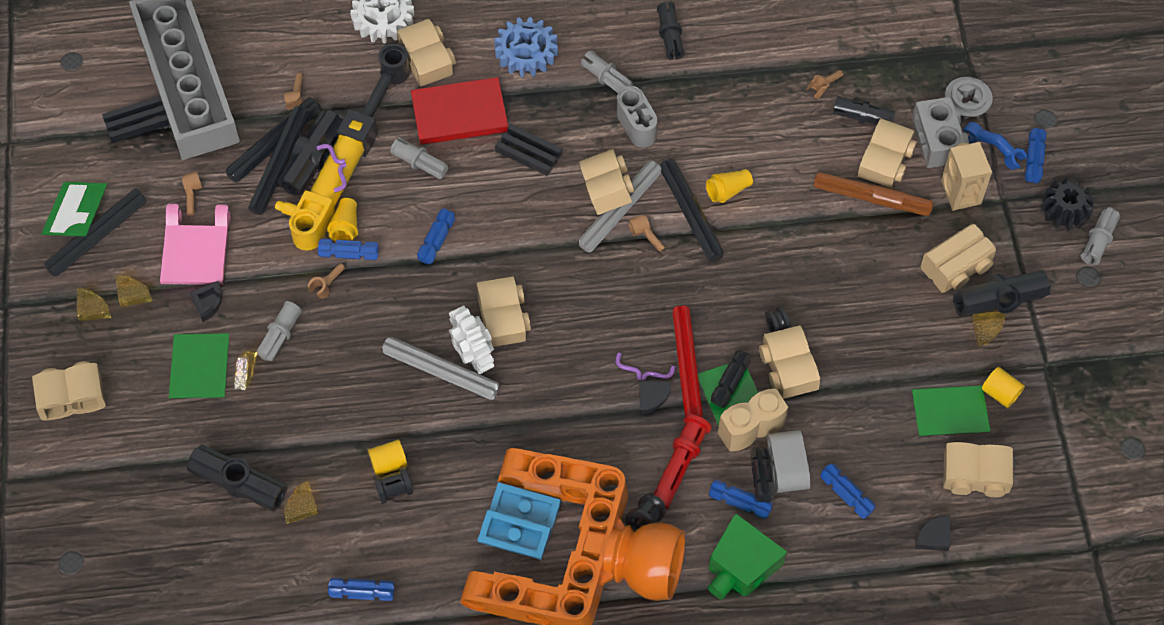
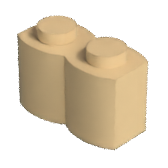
(426, 52)
(886, 154)
(606, 181)
(501, 310)
(790, 362)
(68, 391)
(747, 421)
(978, 468)

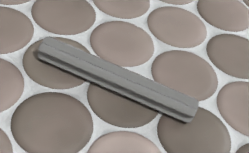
(609, 219)
(441, 368)

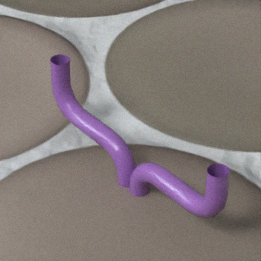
(336, 160)
(643, 377)

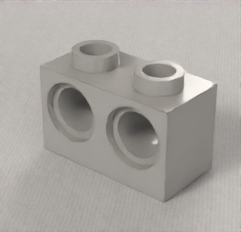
(933, 132)

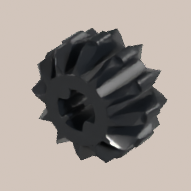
(1067, 204)

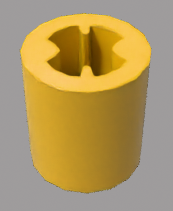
(1003, 387)
(387, 458)

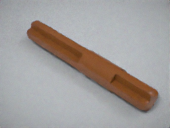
(873, 194)

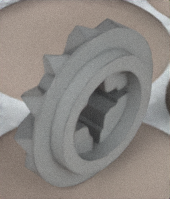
(967, 86)

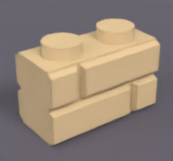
(959, 258)

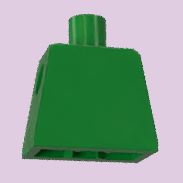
(743, 559)

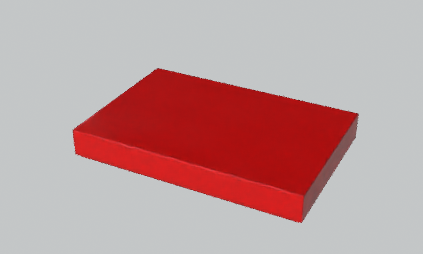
(459, 111)

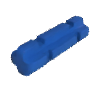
(1035, 155)
(436, 236)
(348, 249)
(847, 490)
(740, 499)
(361, 589)

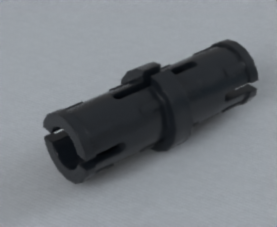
(670, 30)
(861, 111)

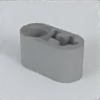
(640, 134)
(788, 461)

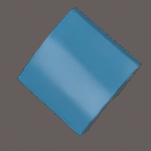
(519, 521)

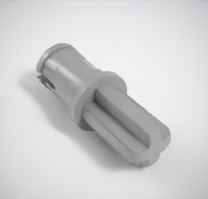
(605, 72)
(418, 158)
(1100, 236)
(279, 331)

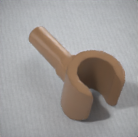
(821, 83)
(294, 97)
(191, 183)
(641, 225)
(325, 282)

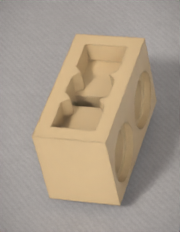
(966, 175)

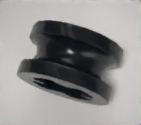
(777, 320)

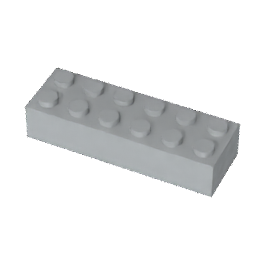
(185, 76)

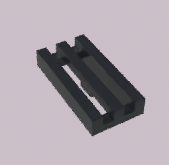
(135, 115)
(530, 145)

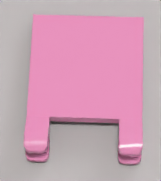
(194, 252)

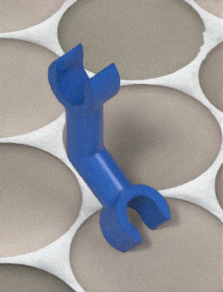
(978, 134)

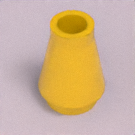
(726, 185)
(344, 221)

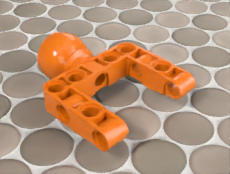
(606, 549)

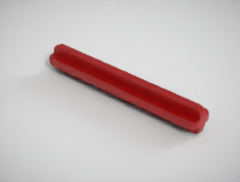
(687, 361)

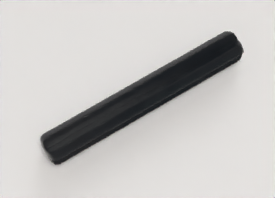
(265, 145)
(278, 160)
(691, 210)
(96, 232)

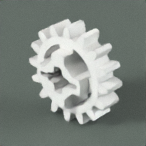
(381, 17)
(471, 339)

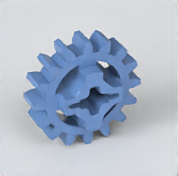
(526, 46)

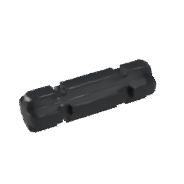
(730, 378)
(762, 474)

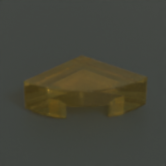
(131, 291)
(91, 306)
(987, 326)
(244, 369)
(300, 504)

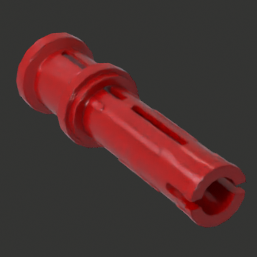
(685, 449)

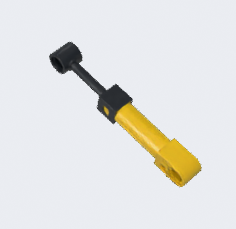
(353, 141)

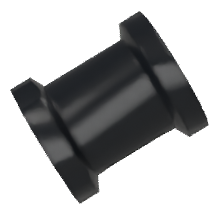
(393, 485)
(644, 505)

